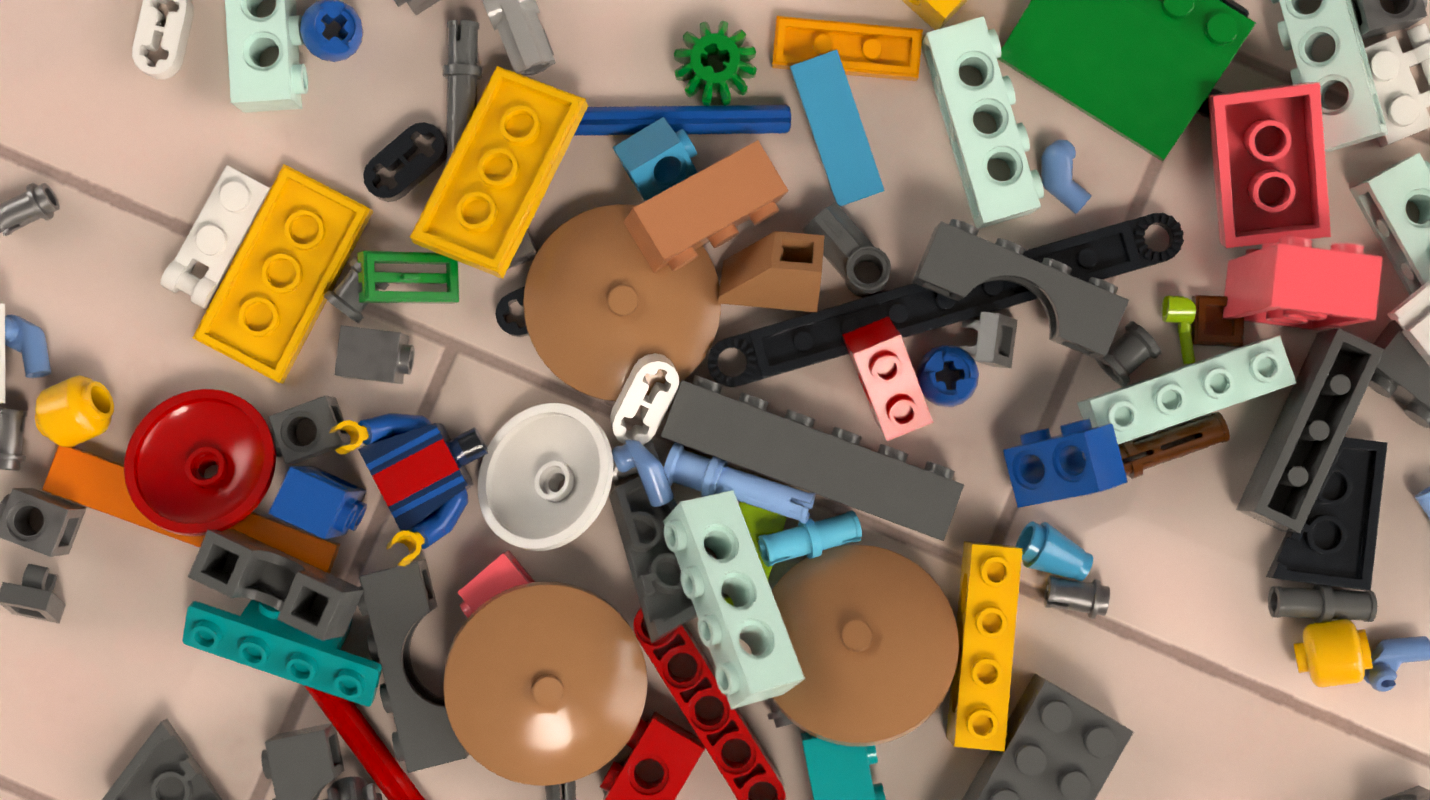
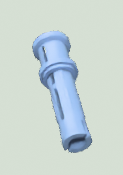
(714, 477)

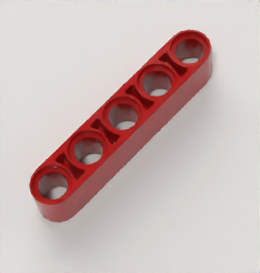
(714, 732)

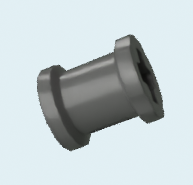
(346, 294)
(1128, 353)

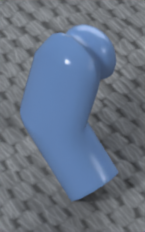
(1058, 173)
(29, 341)
(649, 470)
(1390, 655)

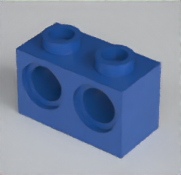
(1054, 466)
(319, 502)

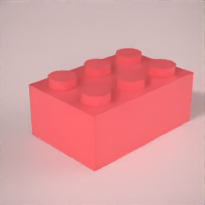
(1269, 164)
(1303, 285)

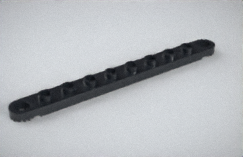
(918, 310)

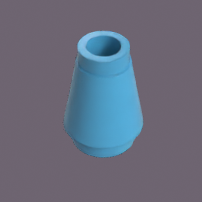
(1053, 552)

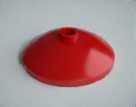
(178, 444)

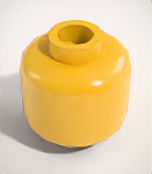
(73, 411)
(1333, 653)

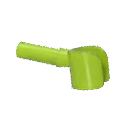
(1181, 311)

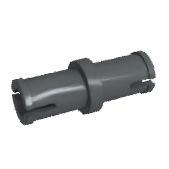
(1322, 603)

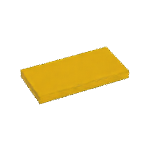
(499, 172)
(282, 273)

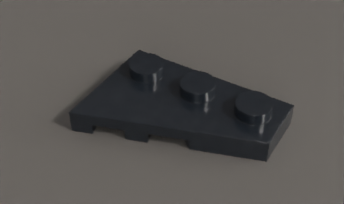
(1342, 525)

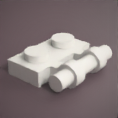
(1398, 94)

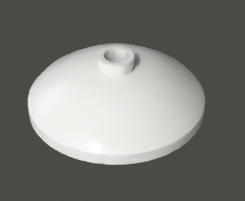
(525, 469)

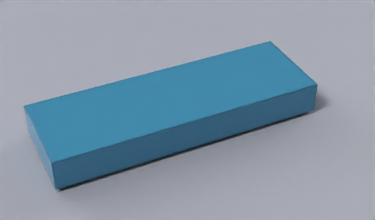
(837, 128)

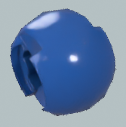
(313, 27)
(959, 361)

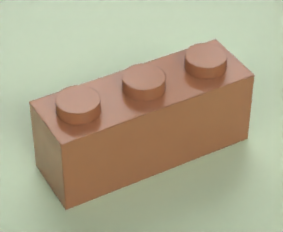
(706, 208)

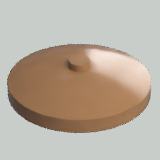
(602, 307)
(869, 642)
(545, 683)

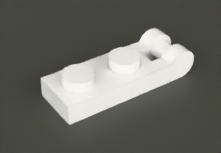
(216, 236)

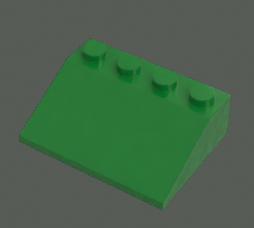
(1129, 61)

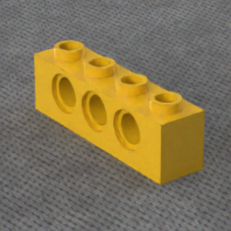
(985, 646)

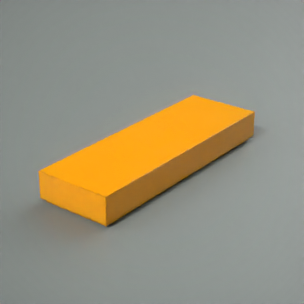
(862, 48)

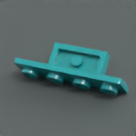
(282, 650)

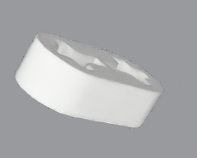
(174, 37)
(634, 394)

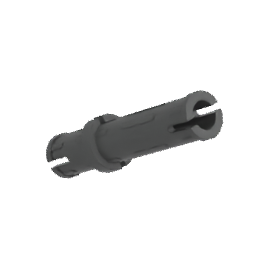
(462, 78)

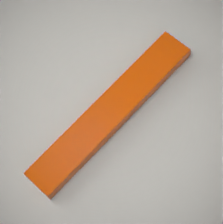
(102, 486)

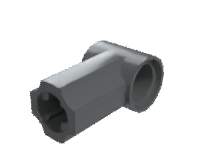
(847, 247)

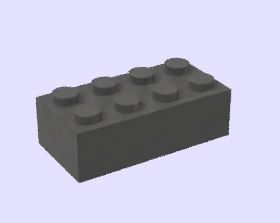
(1052, 749)

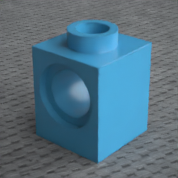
(657, 158)

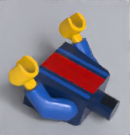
(416, 473)

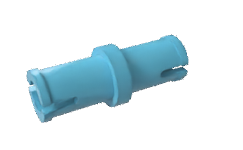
(809, 538)

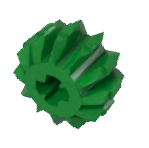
(725, 50)

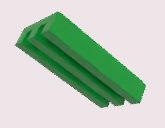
(369, 277)

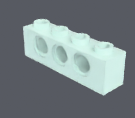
(976, 46)
(268, 87)
(1362, 114)
(1384, 206)
(1192, 390)
(737, 571)

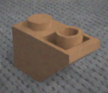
(775, 273)

